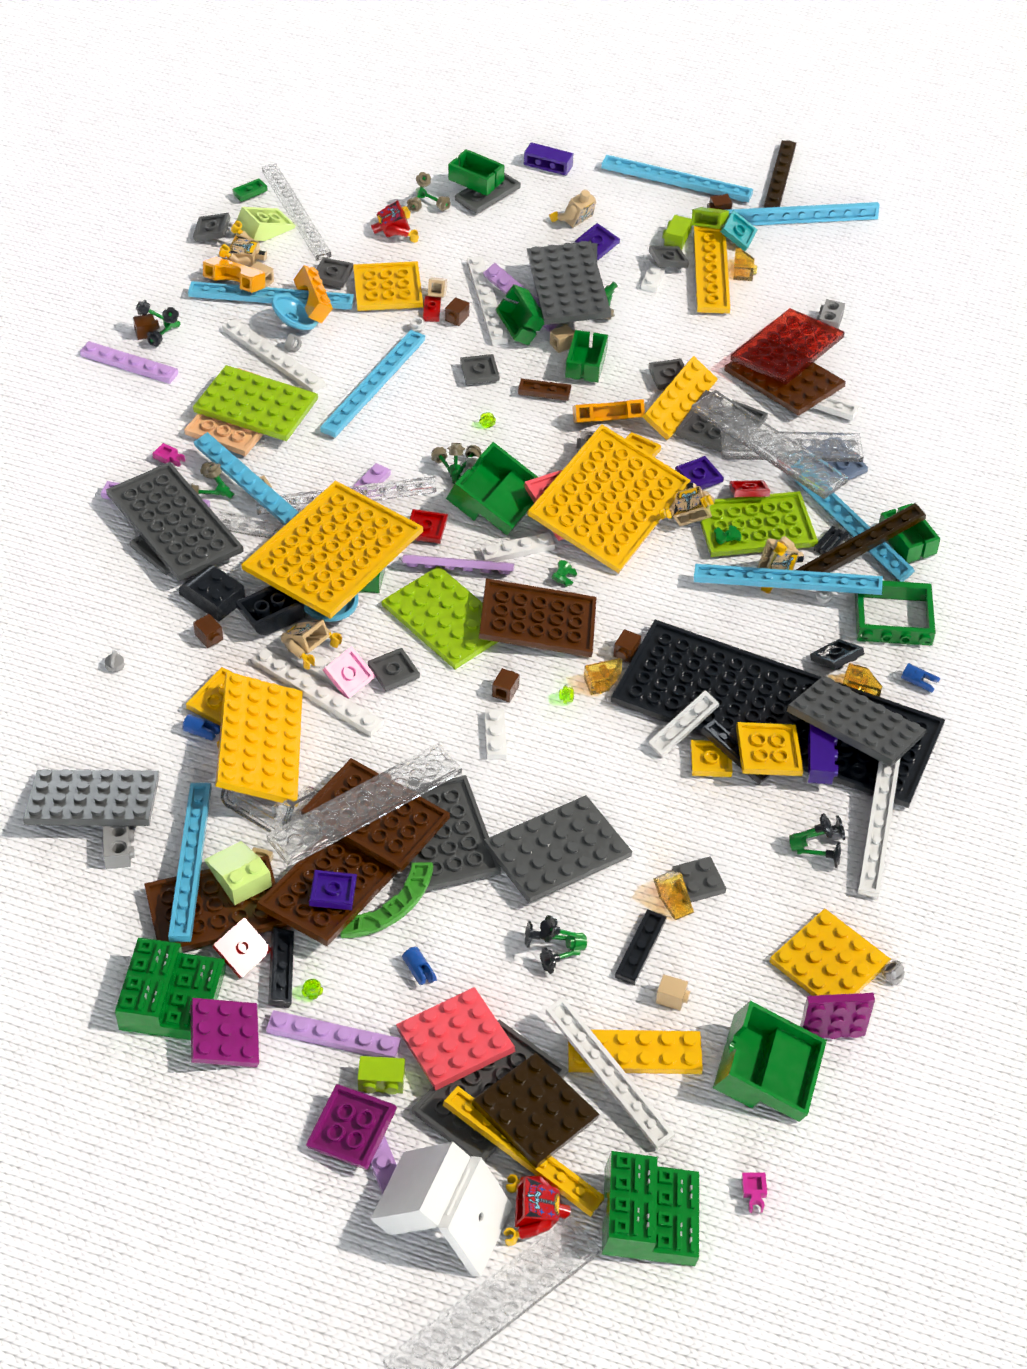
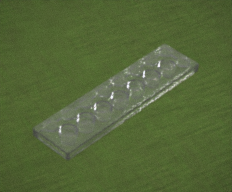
(825, 445)

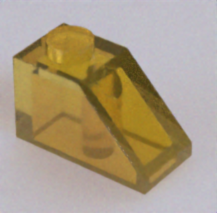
(743, 266)
(602, 675)
(862, 679)
(674, 894)

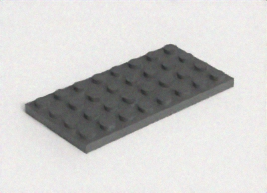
(568, 283)
(174, 521)

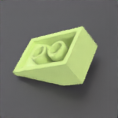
(264, 223)
(239, 872)

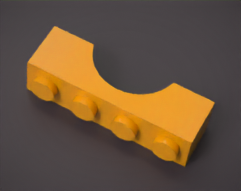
(222, 269)
(318, 303)
(608, 411)

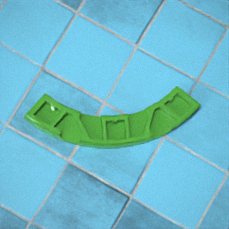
(396, 907)

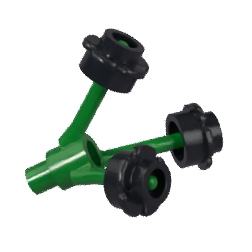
(169, 318)

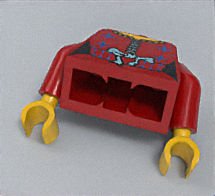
(394, 222)
(536, 1207)

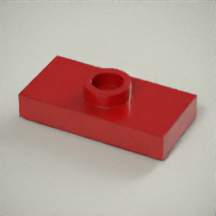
(432, 309)

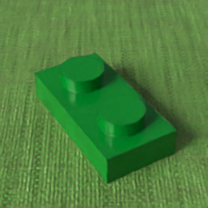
(250, 190)

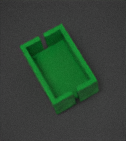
(476, 172)
(520, 318)
(584, 360)
(914, 542)

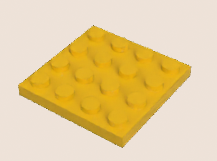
(387, 286)
(829, 957)

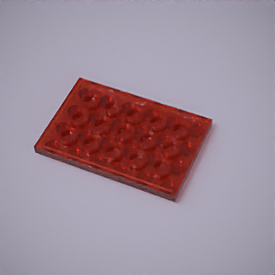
(787, 346)

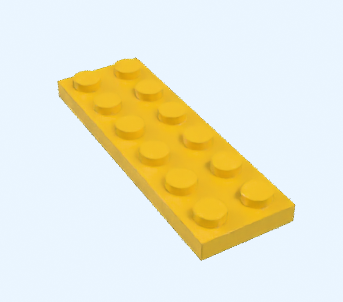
(678, 397)
(646, 1051)

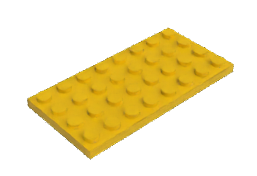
(259, 739)

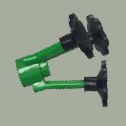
(799, 840)
(549, 930)

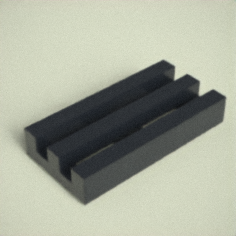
(837, 533)

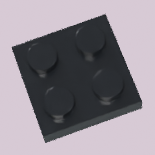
(837, 654)

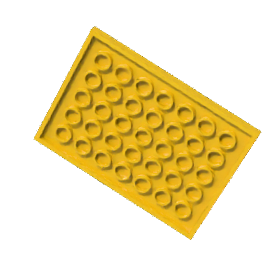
(608, 498)
(332, 549)

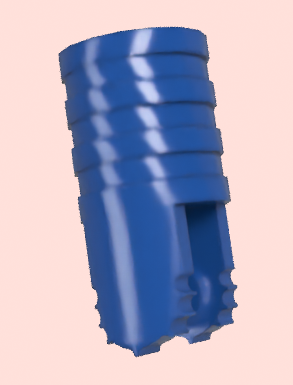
(916, 676)
(200, 727)
(418, 966)

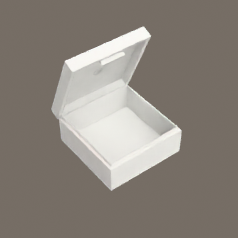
(446, 1191)

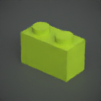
(709, 217)
(677, 231)
(381, 1075)

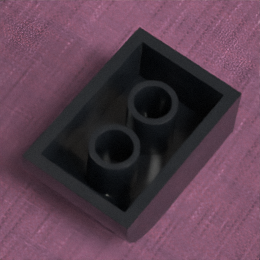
(213, 592)
(270, 610)

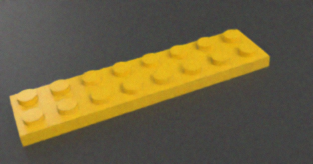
(711, 270)

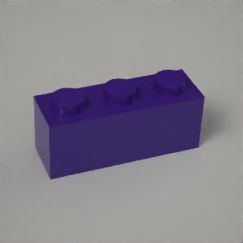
(548, 159)
(821, 756)

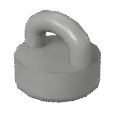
(290, 341)
(114, 662)
(894, 972)

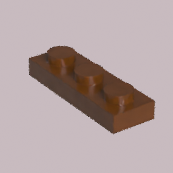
(544, 389)

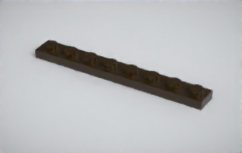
(780, 174)
(866, 540)

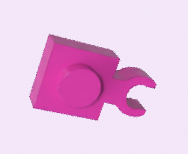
(166, 454)
(755, 1188)

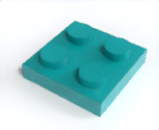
(739, 230)

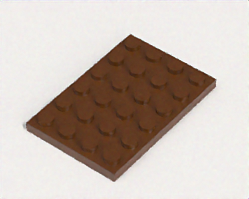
(799, 394)
(538, 617)
(393, 837)
(291, 894)
(213, 913)

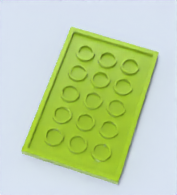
(255, 403)
(757, 521)
(441, 616)

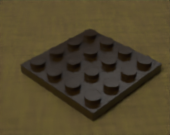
(535, 1109)

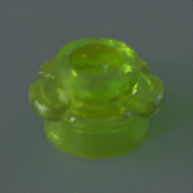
(487, 420)
(566, 694)
(312, 984)

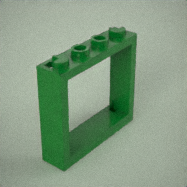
(896, 634)

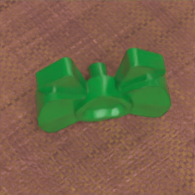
(729, 535)
(563, 570)

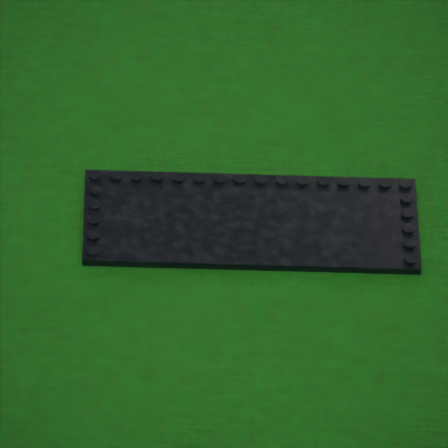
(680, 665)

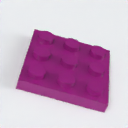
(838, 1015)
(224, 1032)
(351, 1126)

